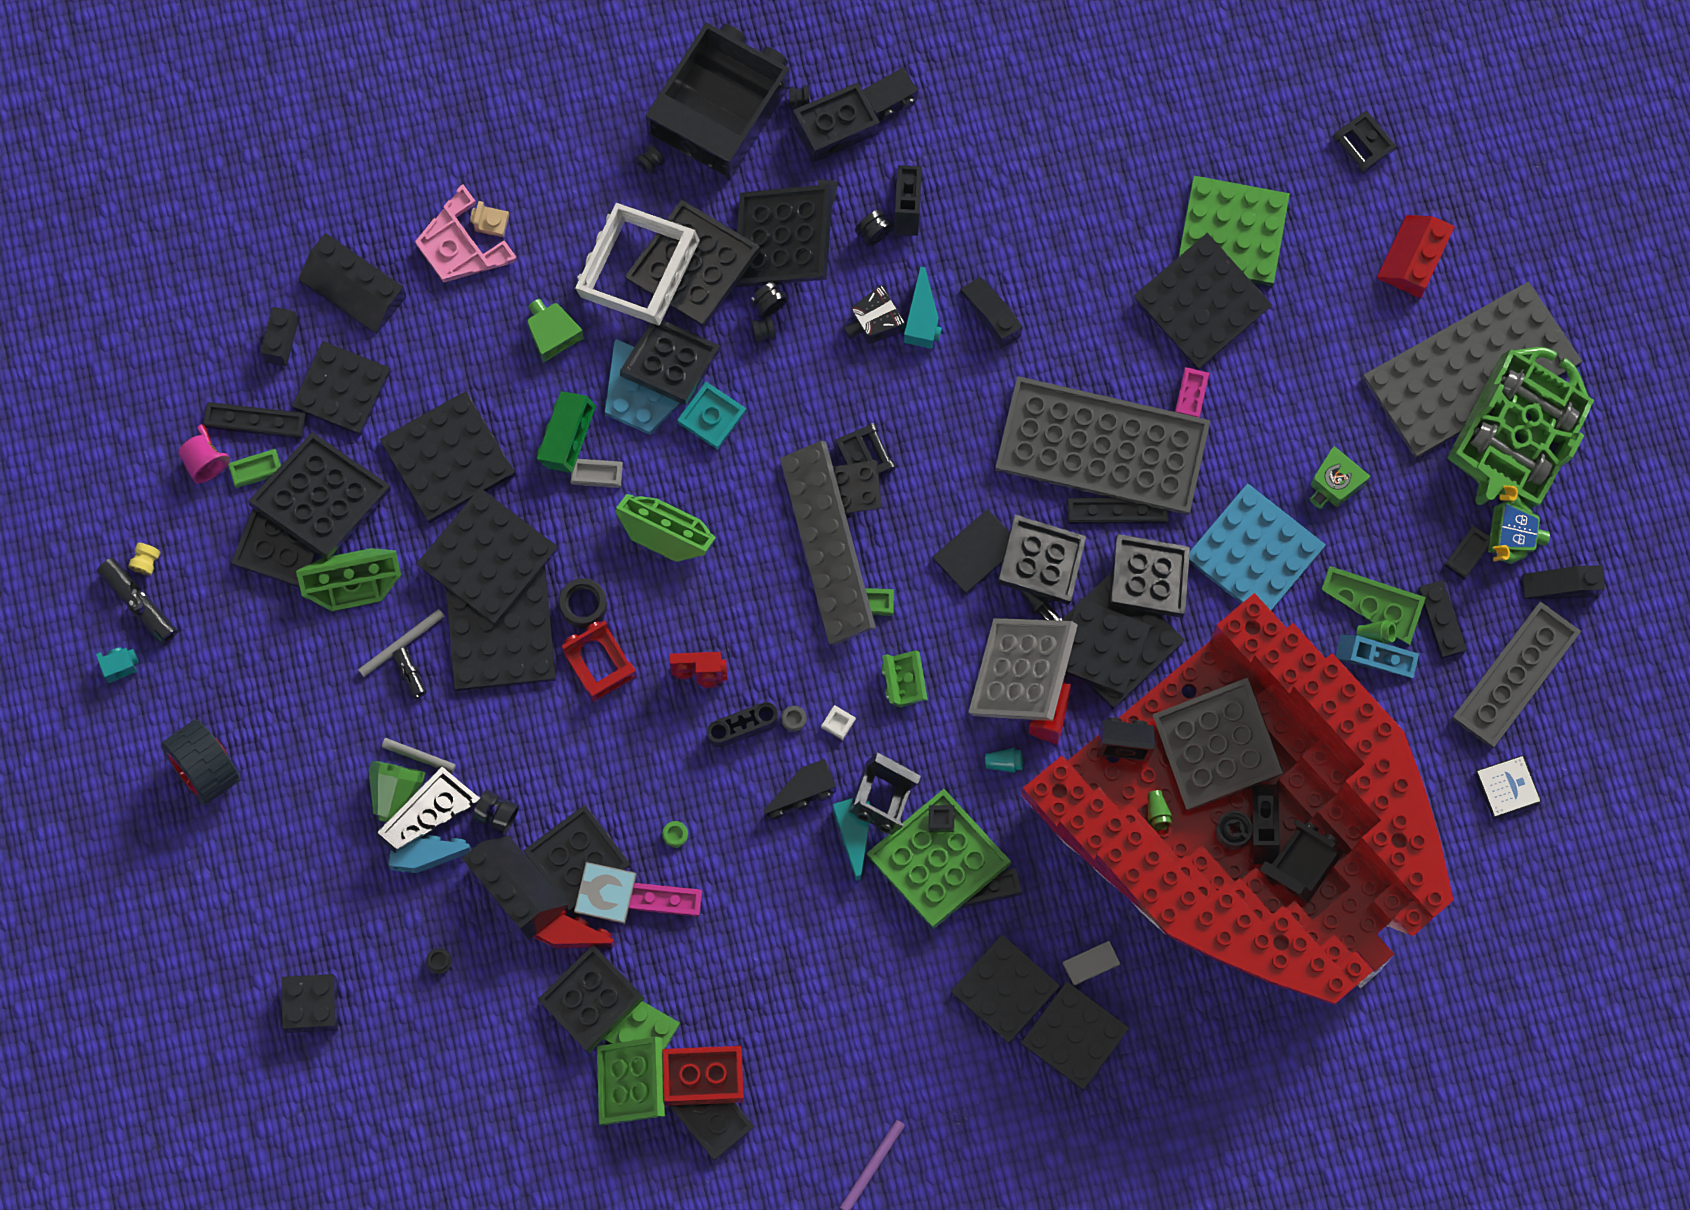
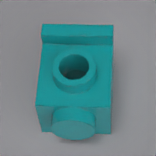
(118, 663)

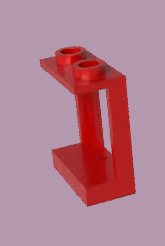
(600, 633)

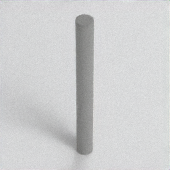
(401, 642)

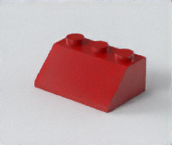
(1415, 253)

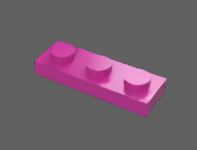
(666, 899)

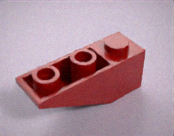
(573, 933)

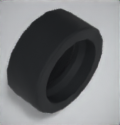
(579, 584)

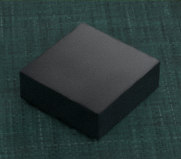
(941, 818)

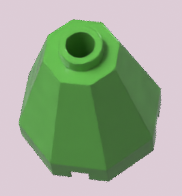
(392, 787)

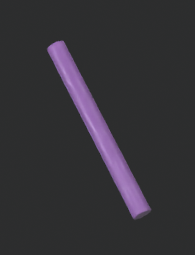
(872, 1165)

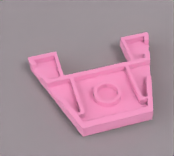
(451, 248)

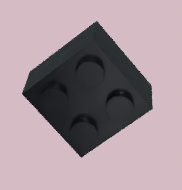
(310, 1003)

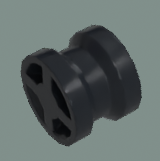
(798, 97)
(649, 159)
(763, 329)

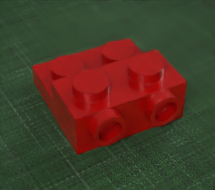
(705, 665)

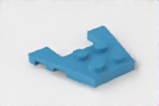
(632, 402)

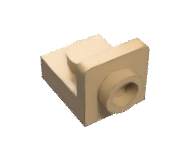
(489, 220)

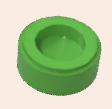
(675, 834)

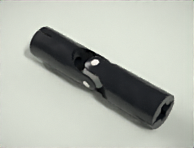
(134, 598)

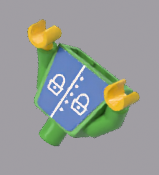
(1514, 529)

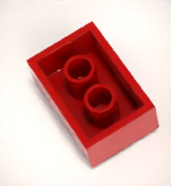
(703, 1075)

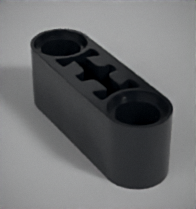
(745, 716)

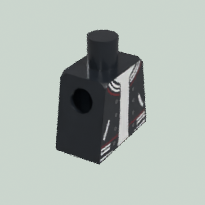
(875, 318)

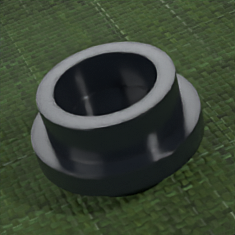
(439, 961)

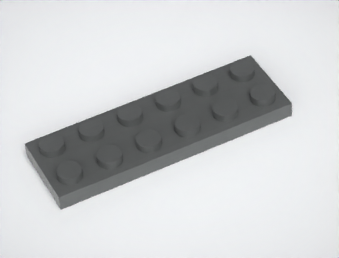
(1516, 675)

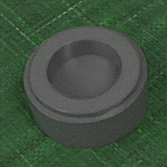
(794, 718)

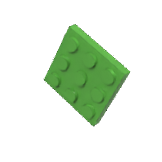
(630, 1081)

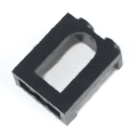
(892, 773)

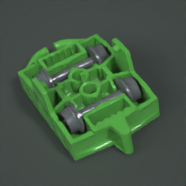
(1488, 443)

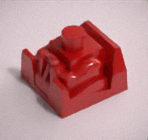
(1051, 730)

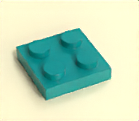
(712, 415)

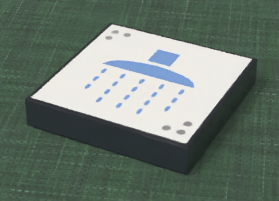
(1507, 787)

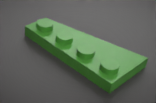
(1375, 600)

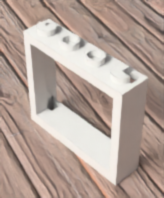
(670, 279)

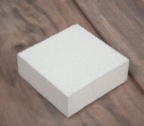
(838, 722)

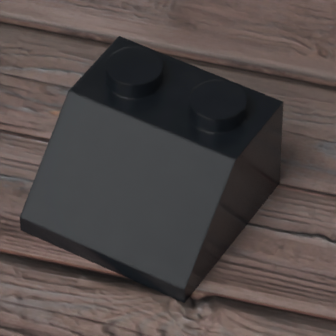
(1126, 739)

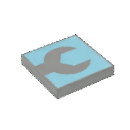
(605, 893)

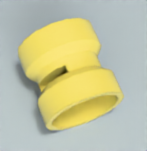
(144, 559)

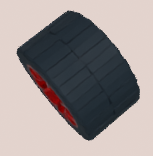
(200, 761)

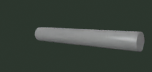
(418, 755)

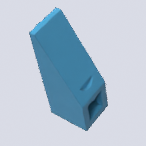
(427, 854)

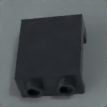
(1304, 861)

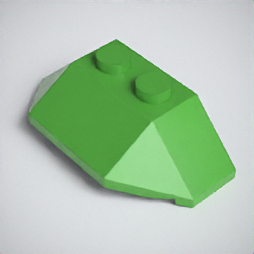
(664, 528)
(350, 578)

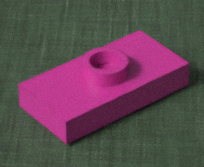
(1192, 392)

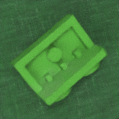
(904, 679)

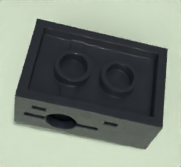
(835, 122)

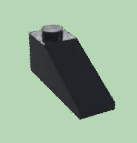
(907, 200)
(992, 312)
(1564, 583)
(1265, 823)

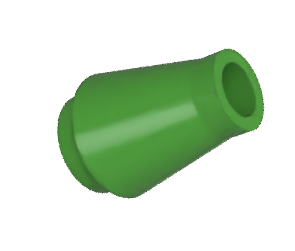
(1379, 631)
(1158, 812)

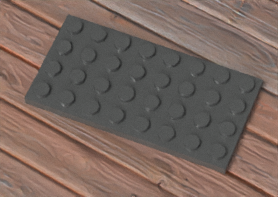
(1439, 380)
(1102, 445)

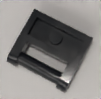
(1370, 136)
(855, 451)

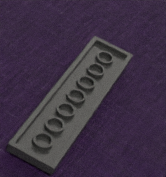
(827, 543)

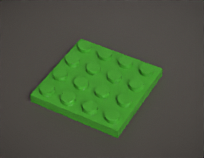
(1241, 221)
(938, 868)

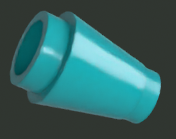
(1005, 760)

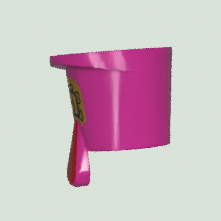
(202, 457)

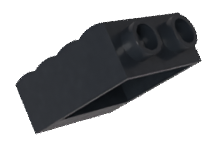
(719, 98)

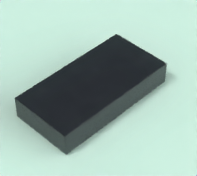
(1468, 552)

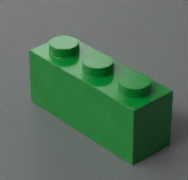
(566, 432)

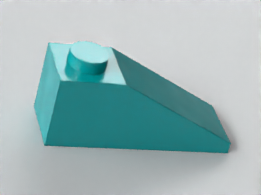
(923, 318)
(854, 835)

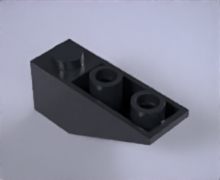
(806, 785)

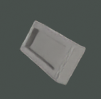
(597, 473)
(1091, 963)

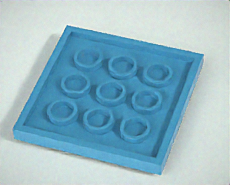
(1255, 549)

